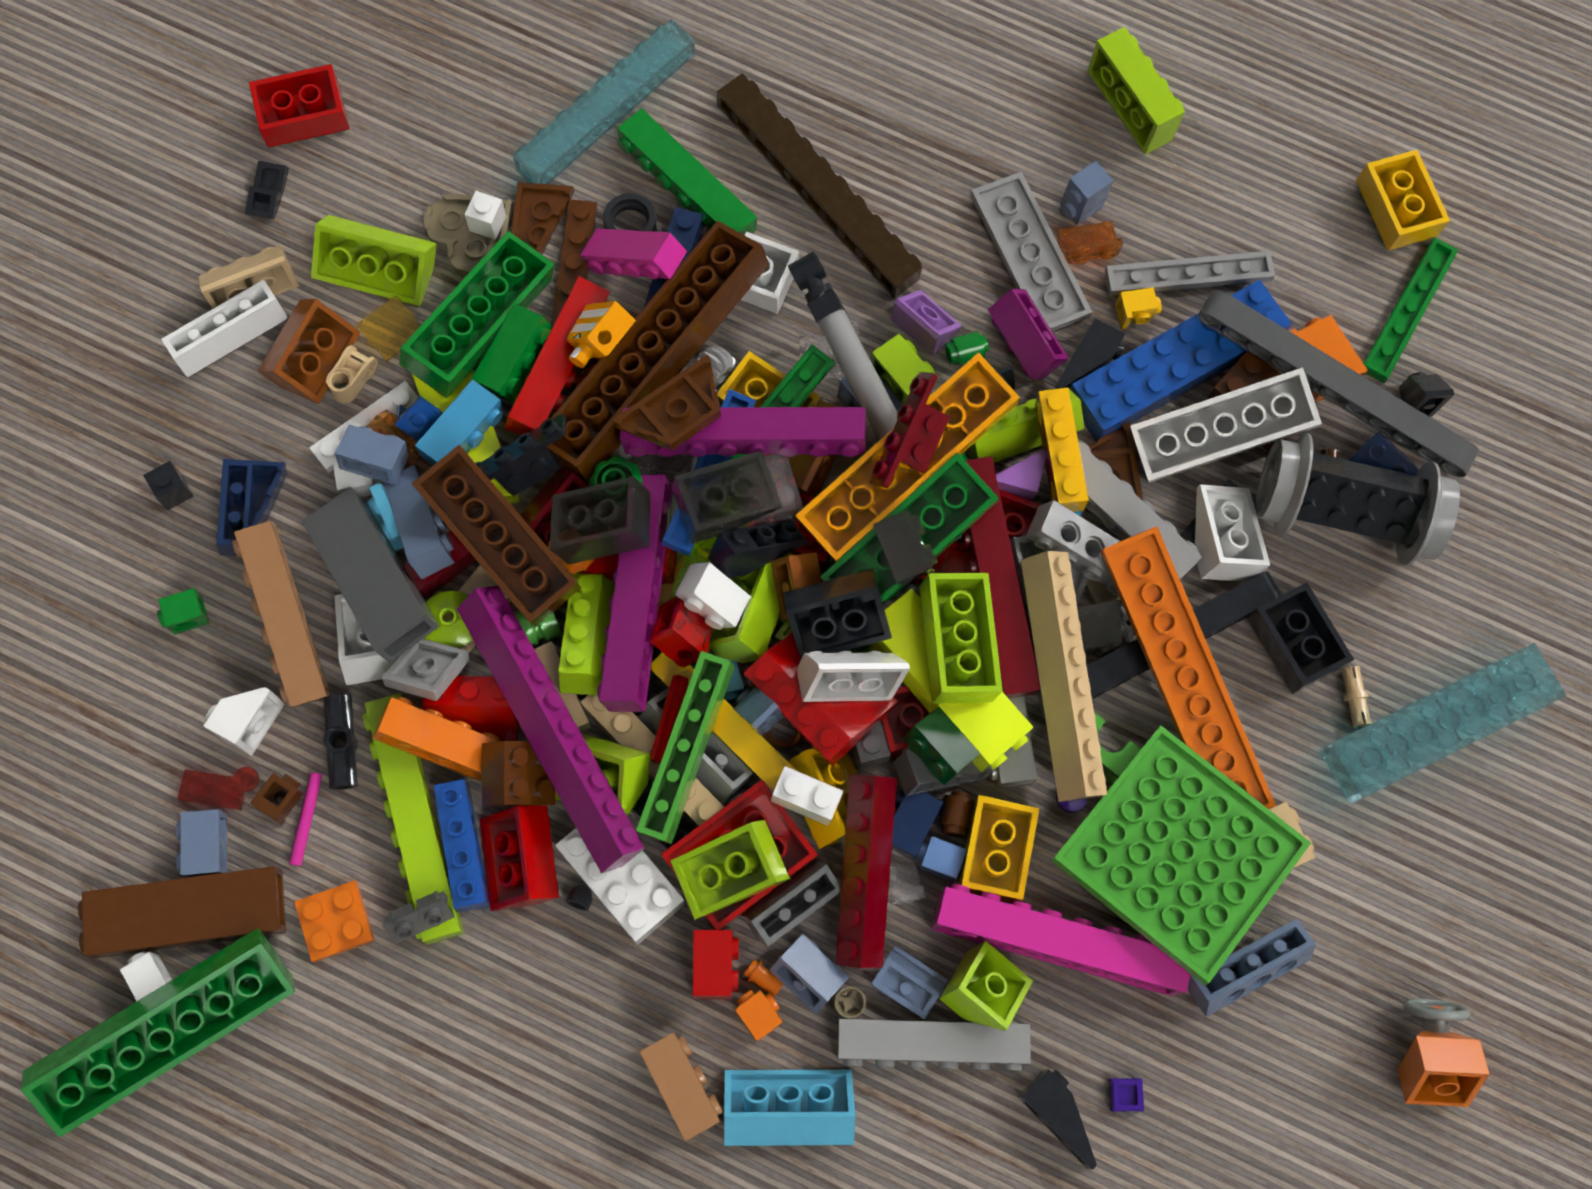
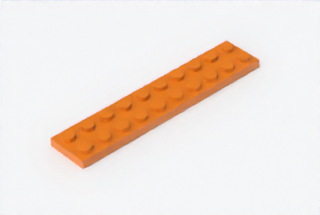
(1182, 659)

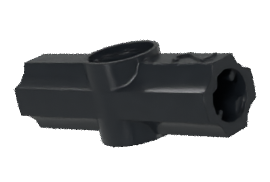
(341, 761)

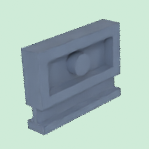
(909, 982)

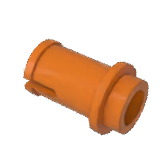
(763, 977)

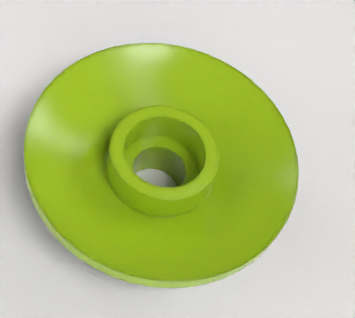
(453, 632)

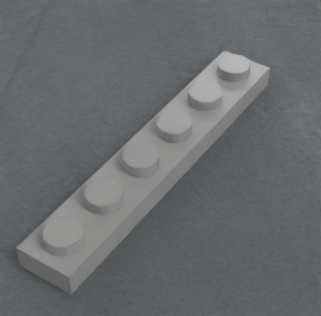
(1190, 272)

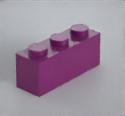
(1027, 334)

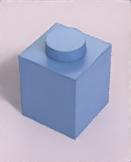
(941, 858)

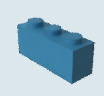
(461, 423)

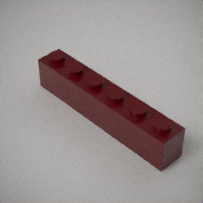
(866, 871)

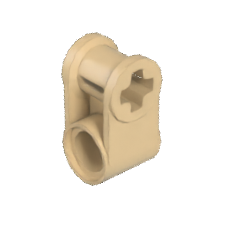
(351, 369)

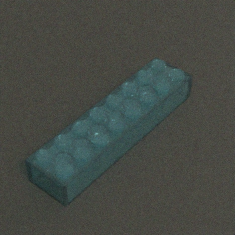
(1442, 723)

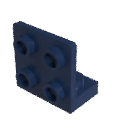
(1385, 455)

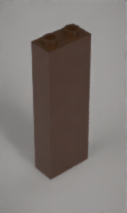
(181, 912)

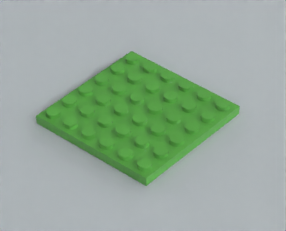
(1182, 854)

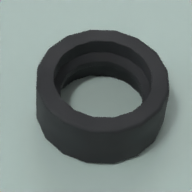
(630, 201)

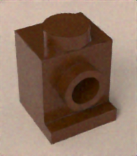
(267, 797)

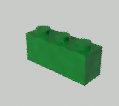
(512, 352)

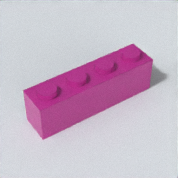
(633, 253)

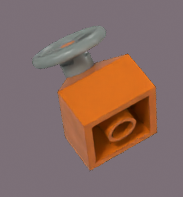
(1441, 1064)

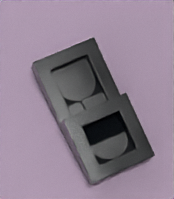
(267, 191)

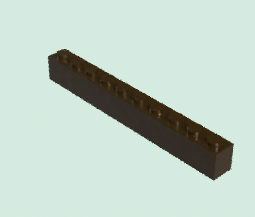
(819, 185)

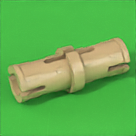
(1356, 696)

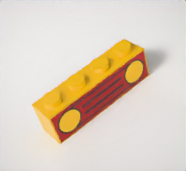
(1061, 449)

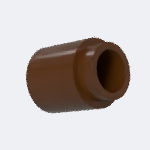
(956, 814)

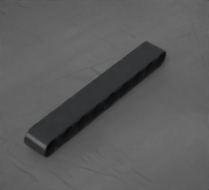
(1212, 617)

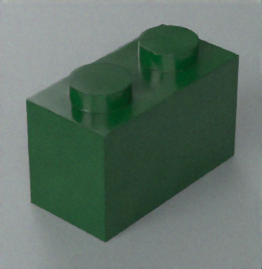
(941, 746)

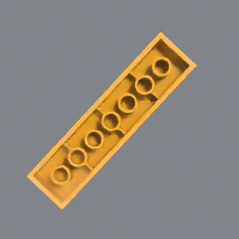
(851, 505)

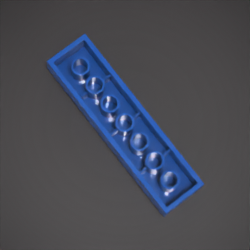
(1165, 368)

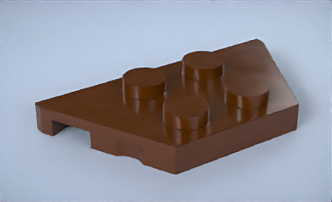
(675, 409)
(1119, 453)

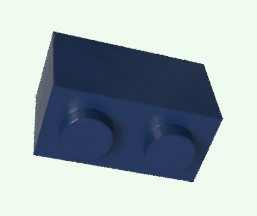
(913, 822)

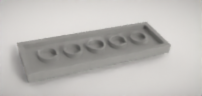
(1030, 250)

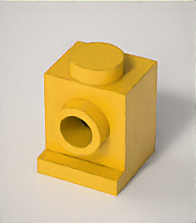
(1137, 306)

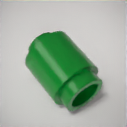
(965, 347)

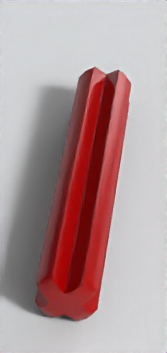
(669, 715)

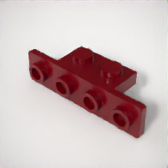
(914, 434)

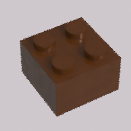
(514, 775)

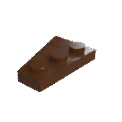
(539, 212)

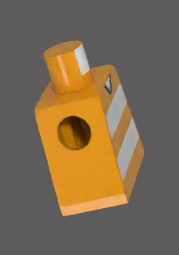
(598, 331)

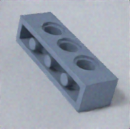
(1254, 967)

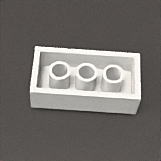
(632, 893)

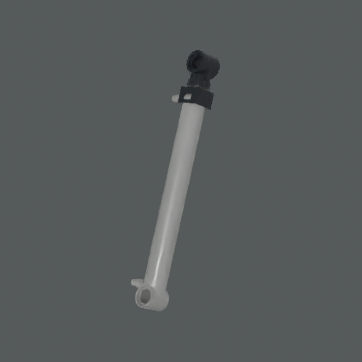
(845, 344)

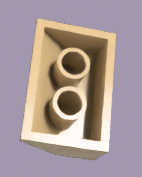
(230, 280)

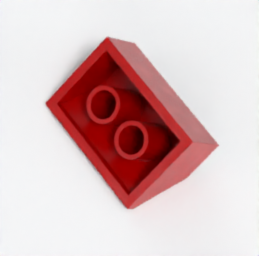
(479, 704)
(519, 857)

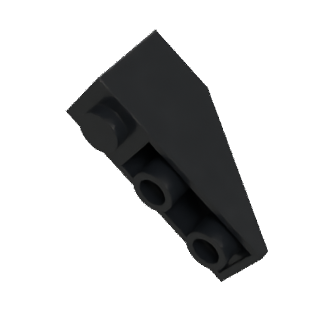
(750, 548)

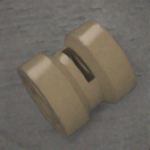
(853, 1002)

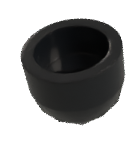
(580, 897)

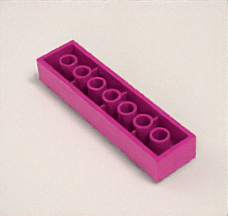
(1057, 940)

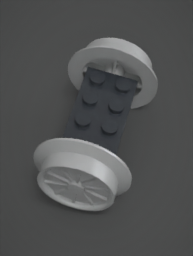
(1358, 498)

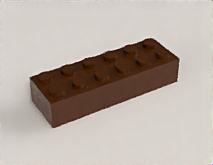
(496, 535)

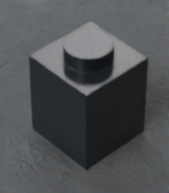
(168, 485)

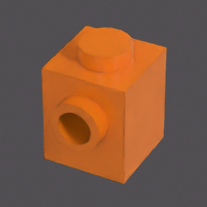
(758, 1013)

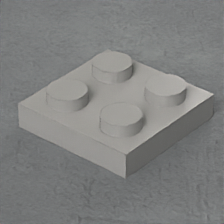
(426, 669)

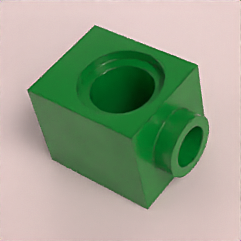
(182, 611)

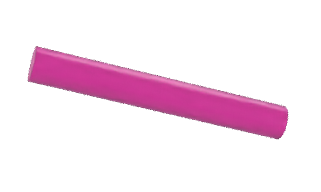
(305, 819)

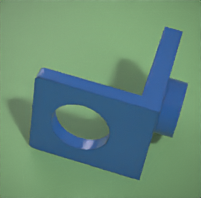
(417, 418)

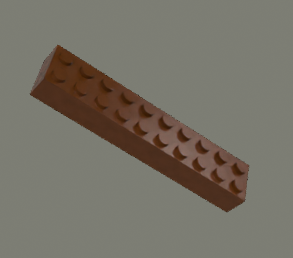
(658, 344)

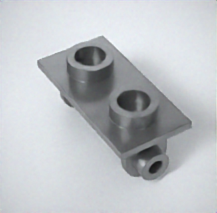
(407, 922)

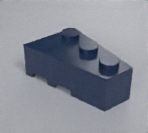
(246, 497)

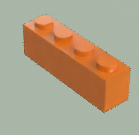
(432, 737)

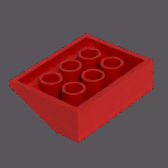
(827, 725)
(749, 807)

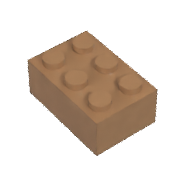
(681, 1085)

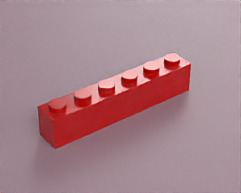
(553, 367)

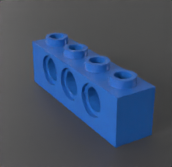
(461, 846)

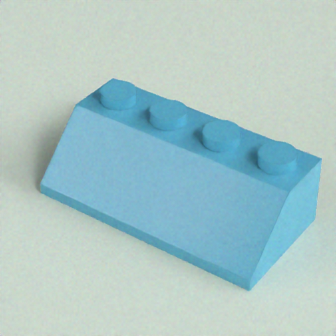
(789, 1107)

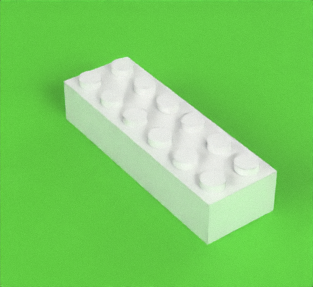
(1226, 425)

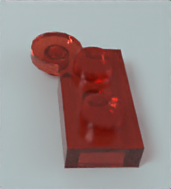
(218, 789)

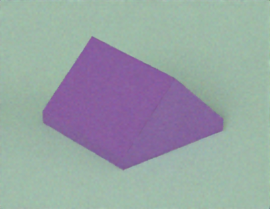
(924, 321)
(1023, 477)

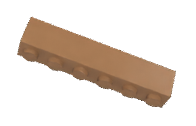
(281, 614)

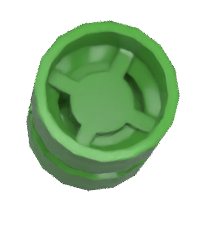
(547, 629)

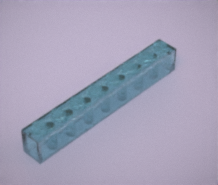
(604, 104)

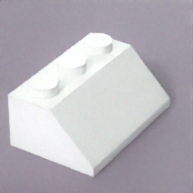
(850, 676)

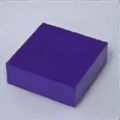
(1126, 1094)

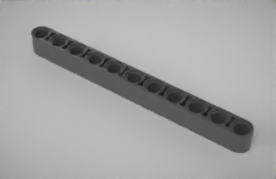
(1338, 383)

